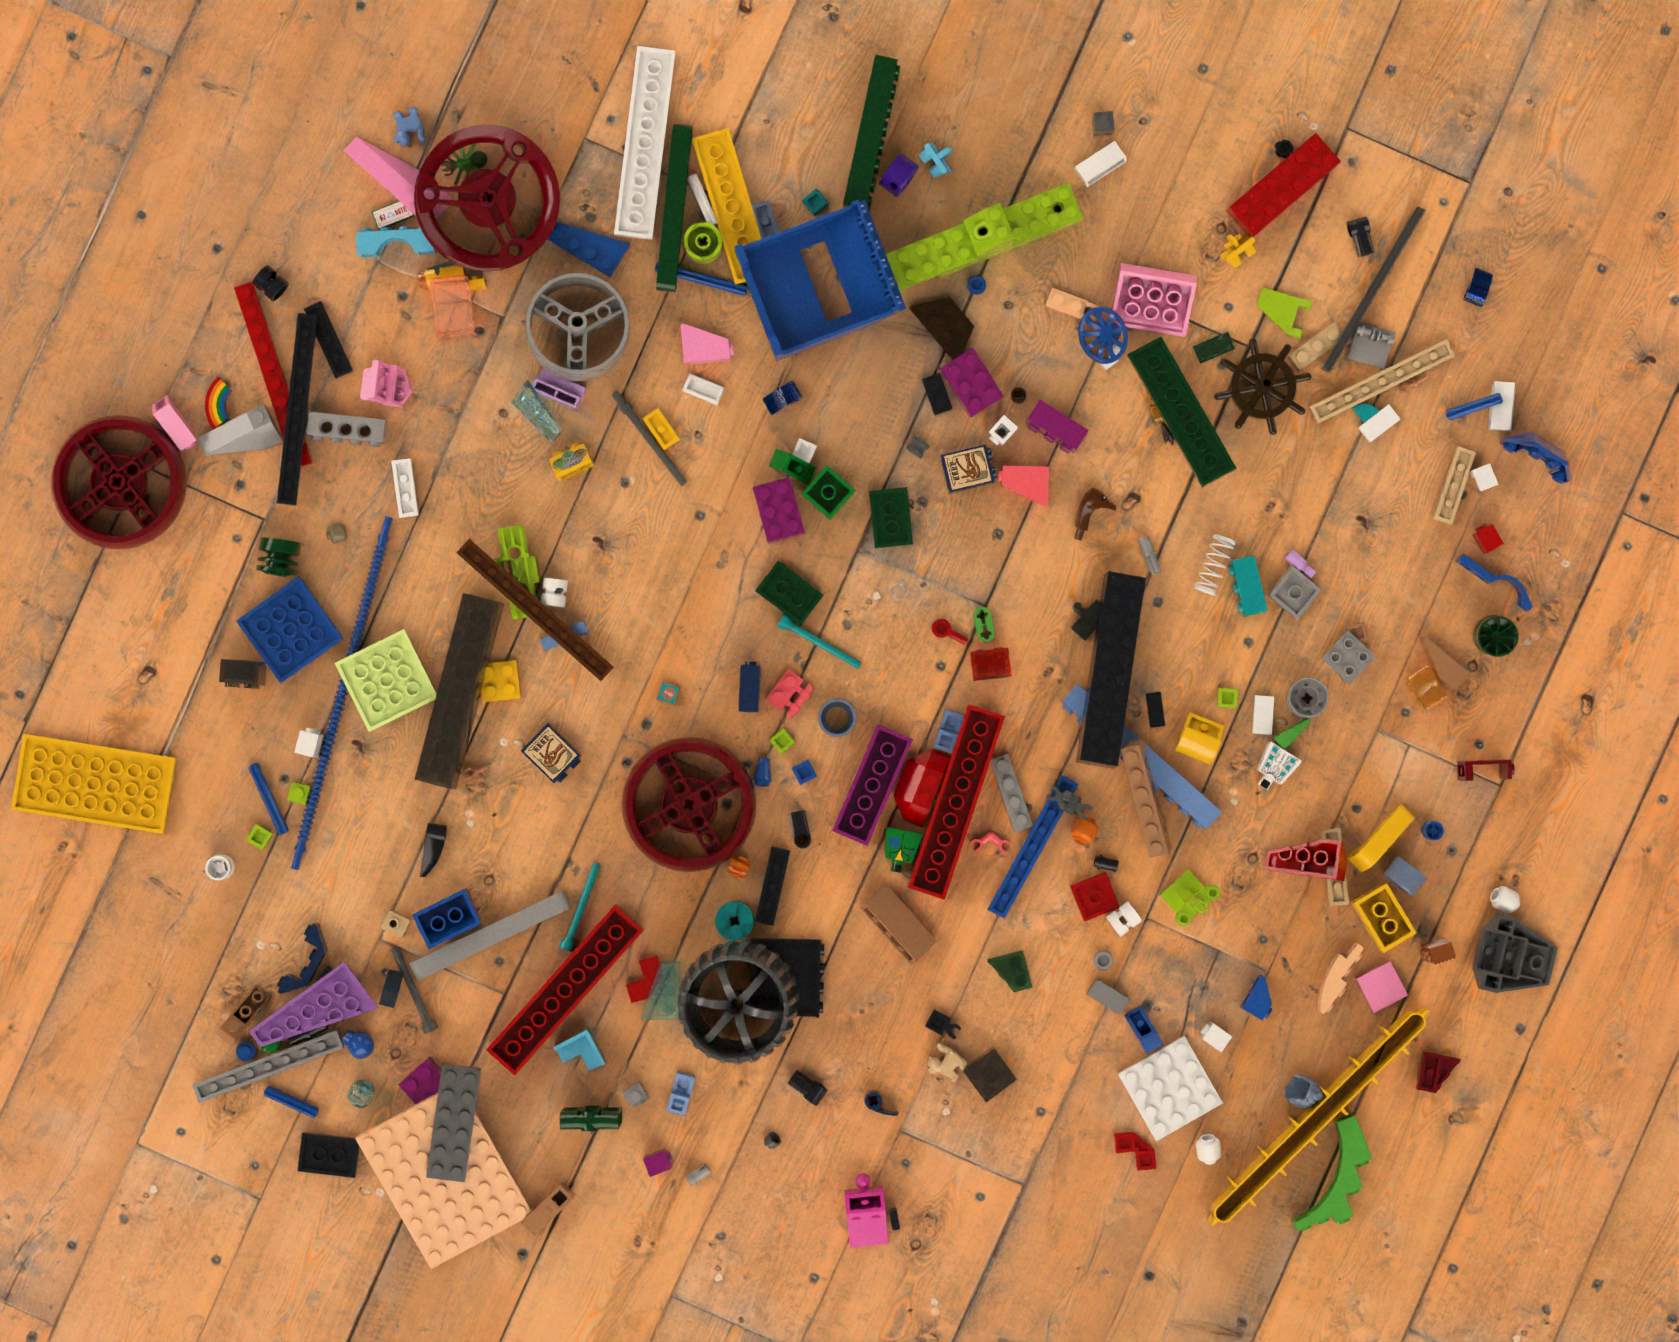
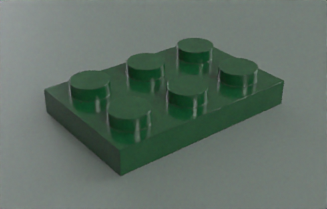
(890, 517)
(789, 593)

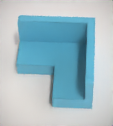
(584, 1045)

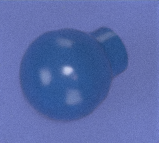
(359, 1044)

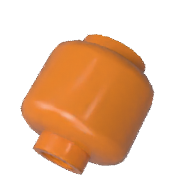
(1084, 831)

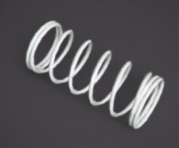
(1228, 542)

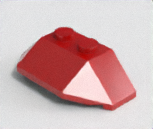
(919, 785)

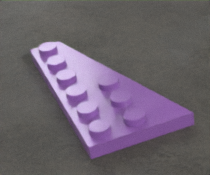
(323, 1003)

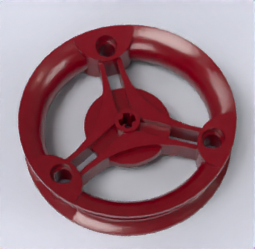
(491, 184)

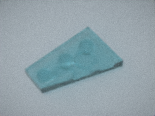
(535, 410)
(664, 993)

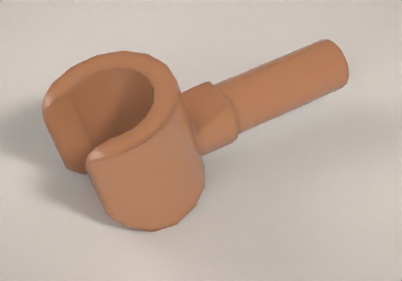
(472, 772)

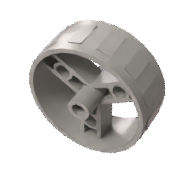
(577, 325)

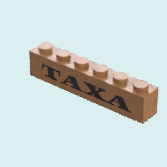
(1146, 798)

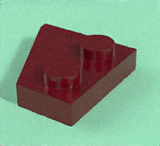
(1434, 1071)

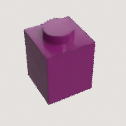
(658, 1162)

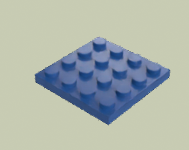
(290, 629)

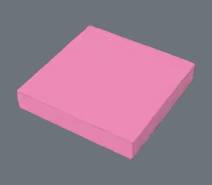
(1381, 986)

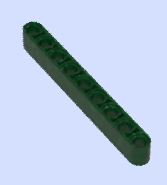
(674, 208)

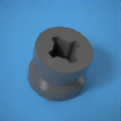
(917, 447)

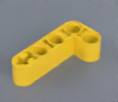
(1381, 839)

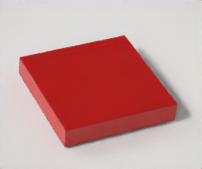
(1094, 896)

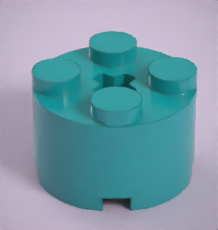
(735, 931)

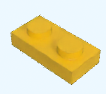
(661, 429)

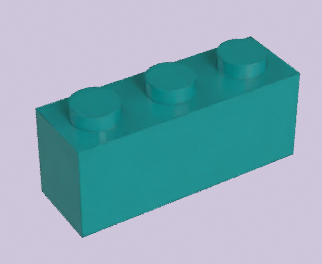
(1247, 586)

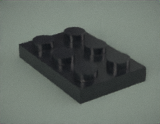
(328, 1155)

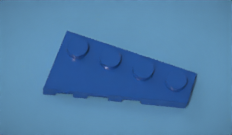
(593, 249)

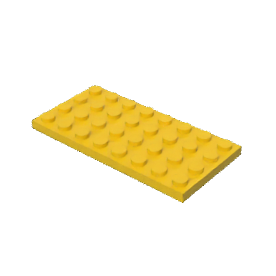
(93, 783)

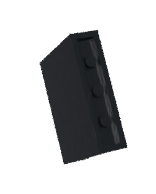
(804, 965)

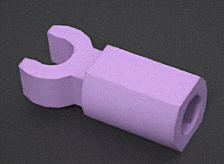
(1299, 563)

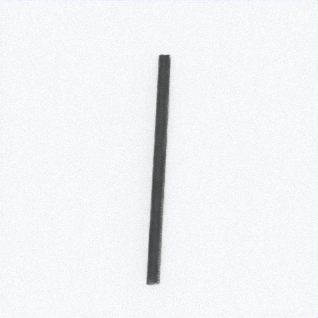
(1374, 287)

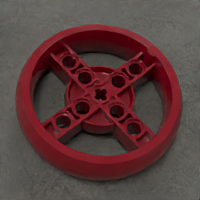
(121, 464)
(715, 851)

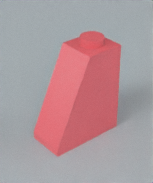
(1027, 482)

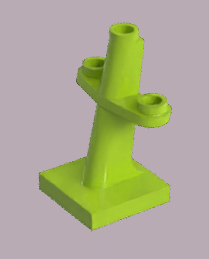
(1188, 897)

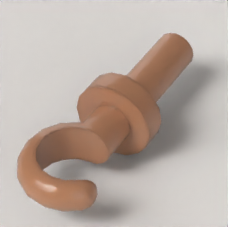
(1414, 383)

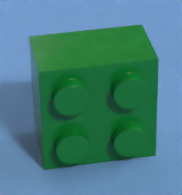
(828, 493)

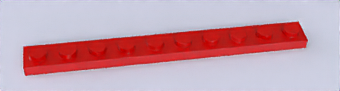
(266, 356)

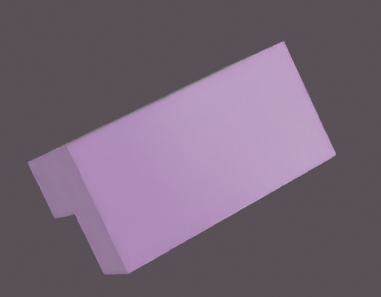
(559, 390)

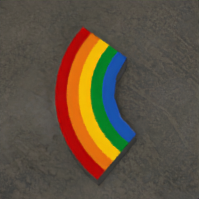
(215, 403)

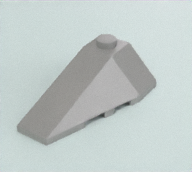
(244, 433)

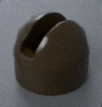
(1018, 392)

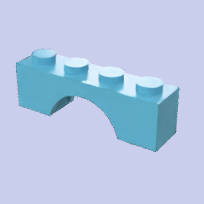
(371, 242)

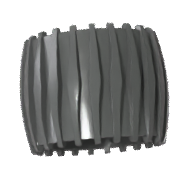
(706, 1038)

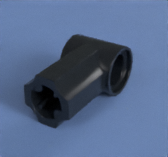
(1360, 231)
(799, 827)
(810, 1089)

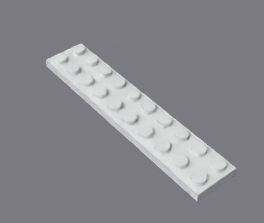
(644, 143)

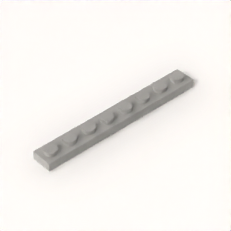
(268, 1066)

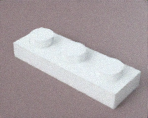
(405, 488)

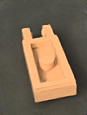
(1069, 304)

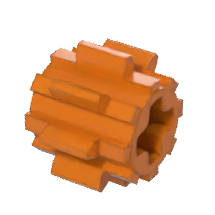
(739, 867)

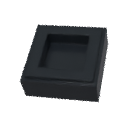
(894, 1219)

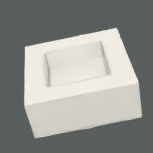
(804, 450)

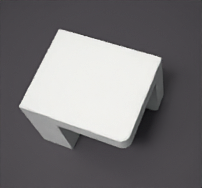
(1484, 477)

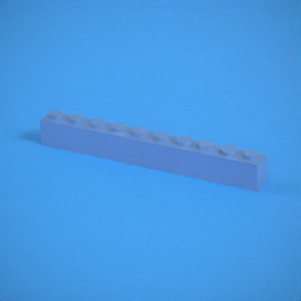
(1164, 776)

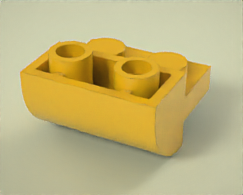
(1200, 738)

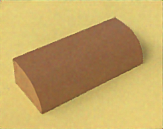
(898, 924)

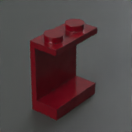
(1465, 768)

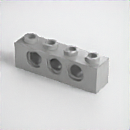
(317, 421)

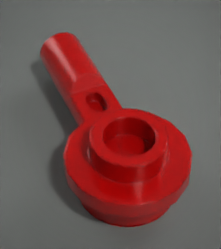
(942, 628)

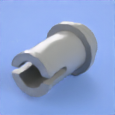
(698, 1175)

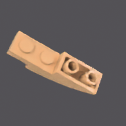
(1332, 984)

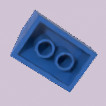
(447, 918)

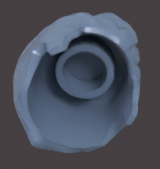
(1303, 1092)

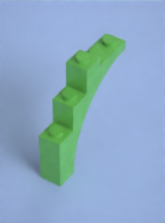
(1346, 1180)

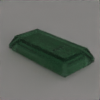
(1214, 347)

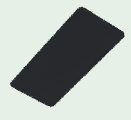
(1155, 709)

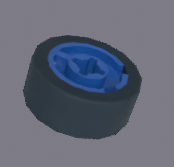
(391, 988)

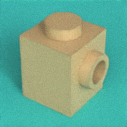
(395, 923)

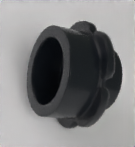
(1283, 144)

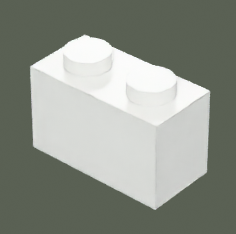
(309, 742)

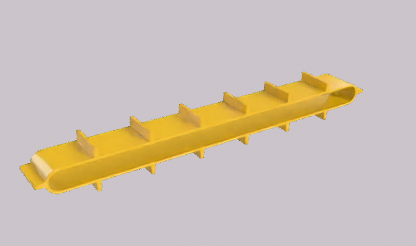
(1339, 1106)

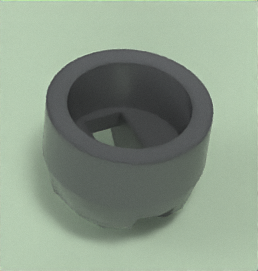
(772, 1140)

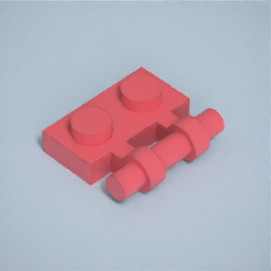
(785, 689)

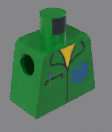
(900, 847)

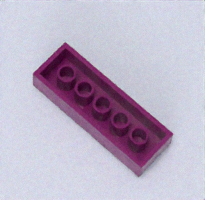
(872, 785)

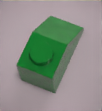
(792, 466)

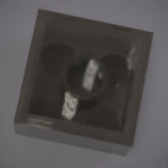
(242, 672)
(989, 1074)

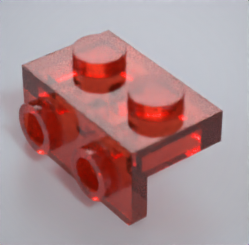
(990, 664)

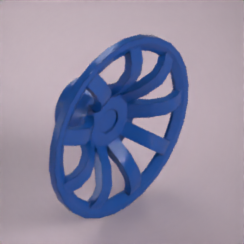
(1106, 333)

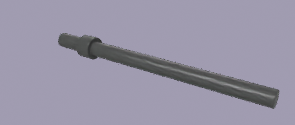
(626, 408)

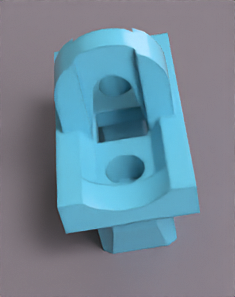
(931, 152)

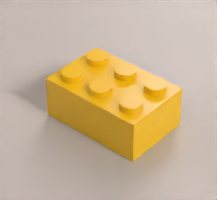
(1383, 917)

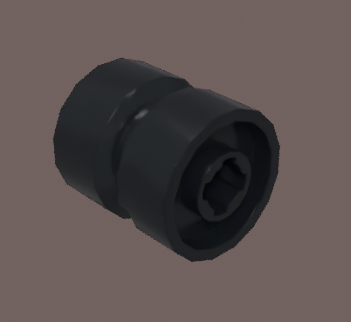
(269, 282)

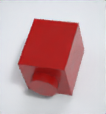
(1487, 538)

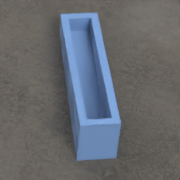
(579, 628)

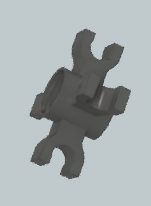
(1069, 802)

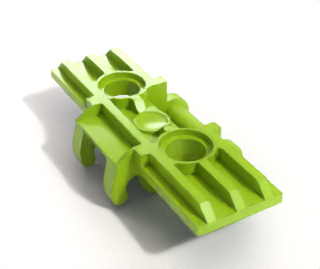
(523, 567)

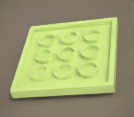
(386, 680)

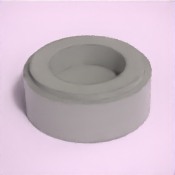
(1103, 960)

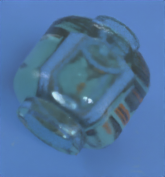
(361, 1093)

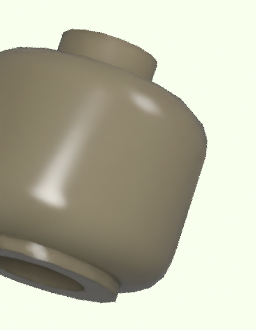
(336, 533)

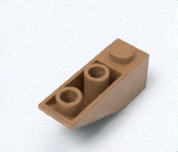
(243, 1015)
(548, 1208)

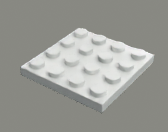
(1170, 1088)

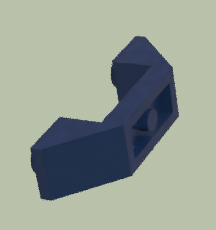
(315, 937)

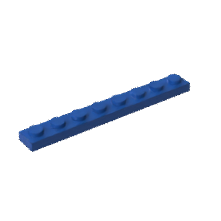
(1029, 851)

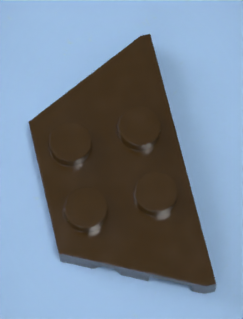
(945, 324)

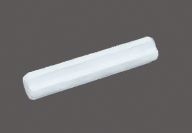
(702, 199)

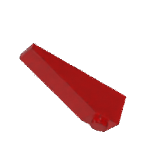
(1313, 859)

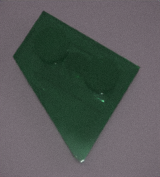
(1013, 969)

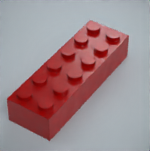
(1283, 186)

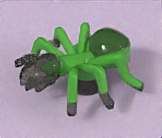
(467, 162)

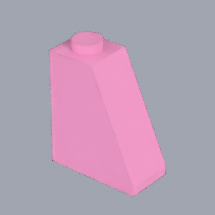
(704, 346)
(174, 423)

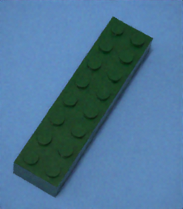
(871, 130)

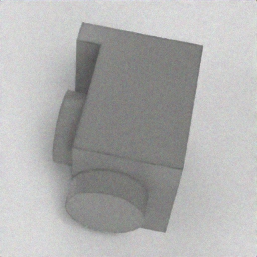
(636, 1094)

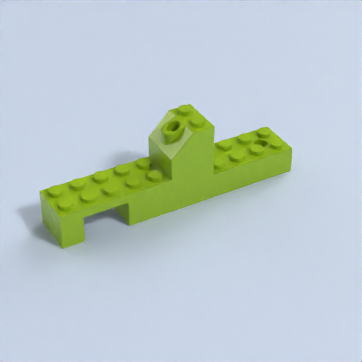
(965, 246)

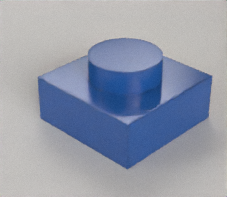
(804, 772)

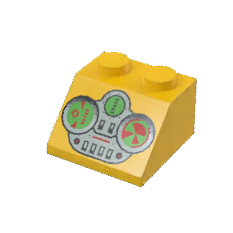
(571, 461)

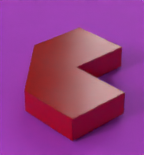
(640, 989)
(1131, 1142)

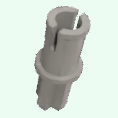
(1149, 555)

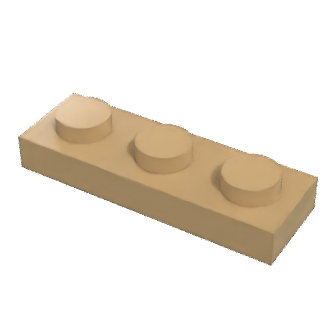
(1315, 346)

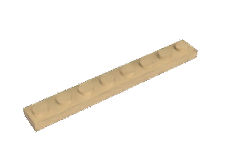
(1382, 381)

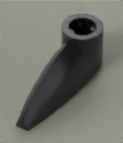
(433, 847)

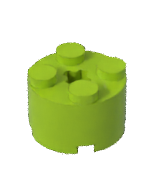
(706, 253)

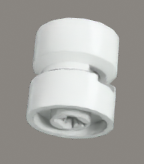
(554, 592)
(220, 867)
(1129, 914)

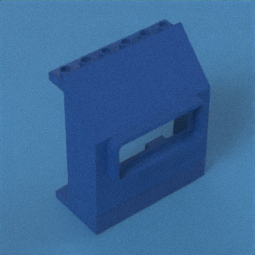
(786, 293)

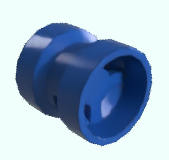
(1436, 830)

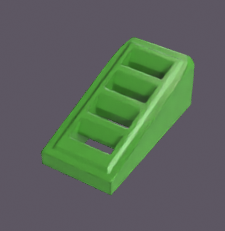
(1286, 737)

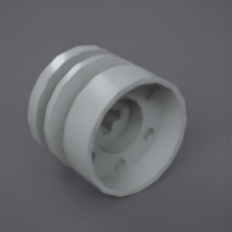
(1313, 689)

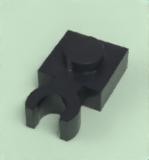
(939, 1023)

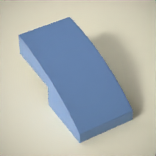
(948, 730)
(681, 1093)

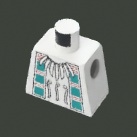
(1276, 765)

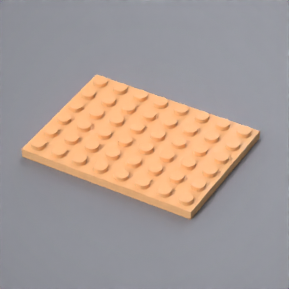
(440, 1213)

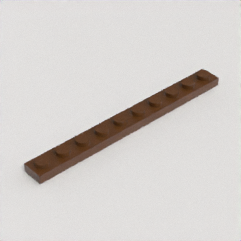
(534, 609)

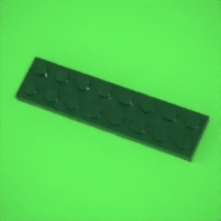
(1181, 412)

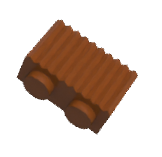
(1437, 951)

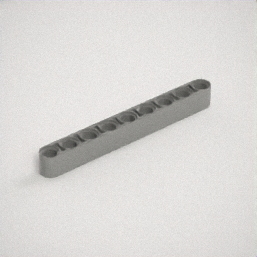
(490, 935)

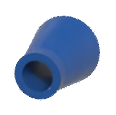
(762, 774)

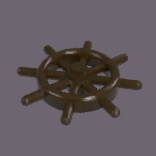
(1262, 386)

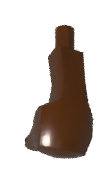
(1091, 501)

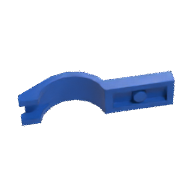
(1487, 577)

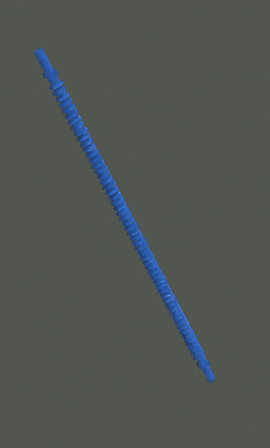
(300, 847)

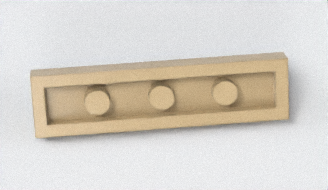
(1454, 485)
(1336, 890)

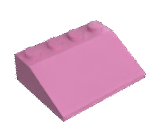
(1154, 299)

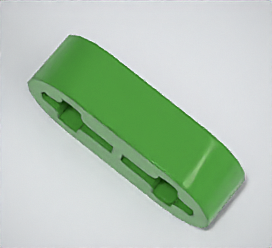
(979, 626)

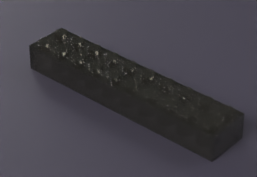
(459, 691)

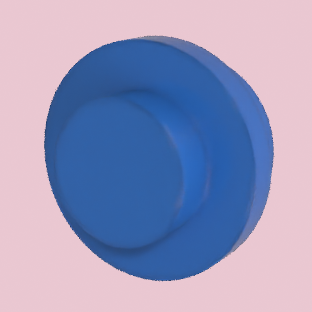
(976, 285)
(245, 1051)

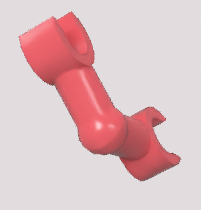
(990, 836)

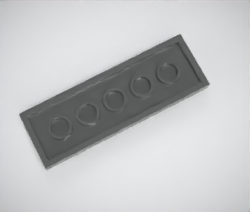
(453, 1122)

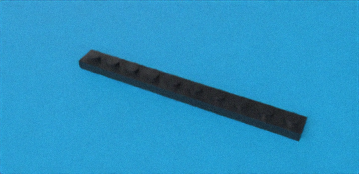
(297, 409)

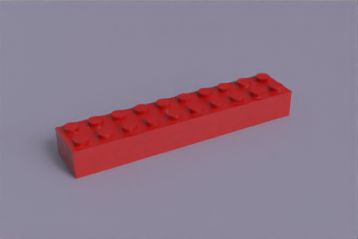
(956, 802)
(565, 989)

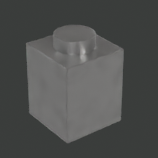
(1103, 123)

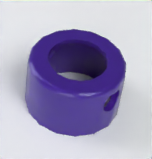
(899, 175)

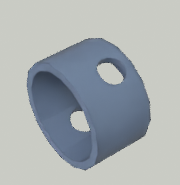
(837, 703)
(1404, 876)

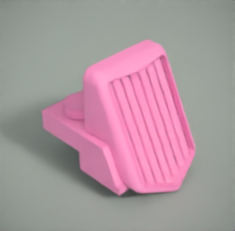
(385, 384)

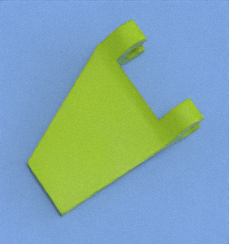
(1282, 309)

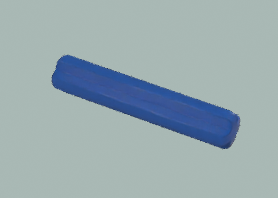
(1474, 406)
(291, 1102)

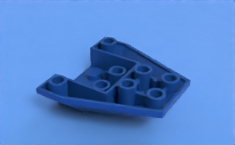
(1541, 449)

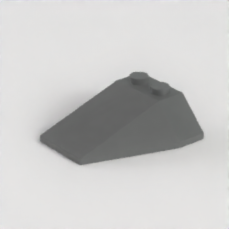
(1512, 956)

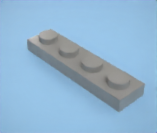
(1011, 793)

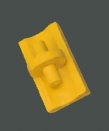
(1237, 245)

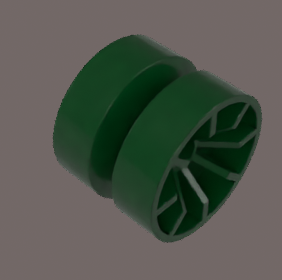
(1495, 635)

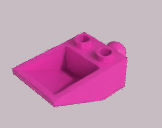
(866, 1216)

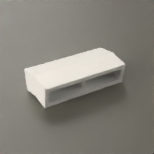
(1100, 164)
(1502, 414)

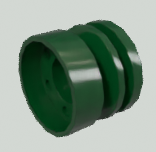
(278, 556)

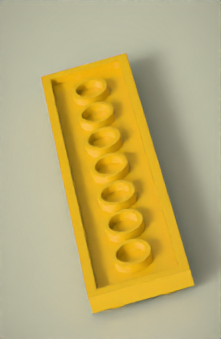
(727, 194)

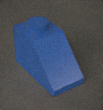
(1258, 999)
(1143, 1029)

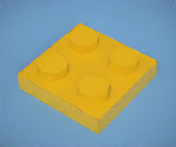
(501, 682)

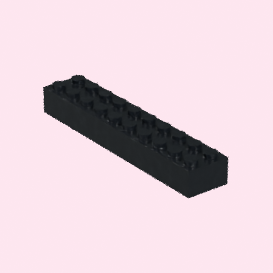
(1110, 670)

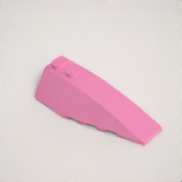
(392, 174)

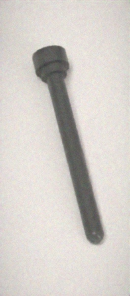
(428, 1024)

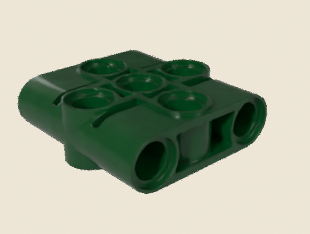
(591, 1118)

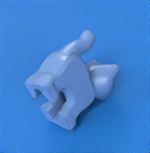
(406, 125)

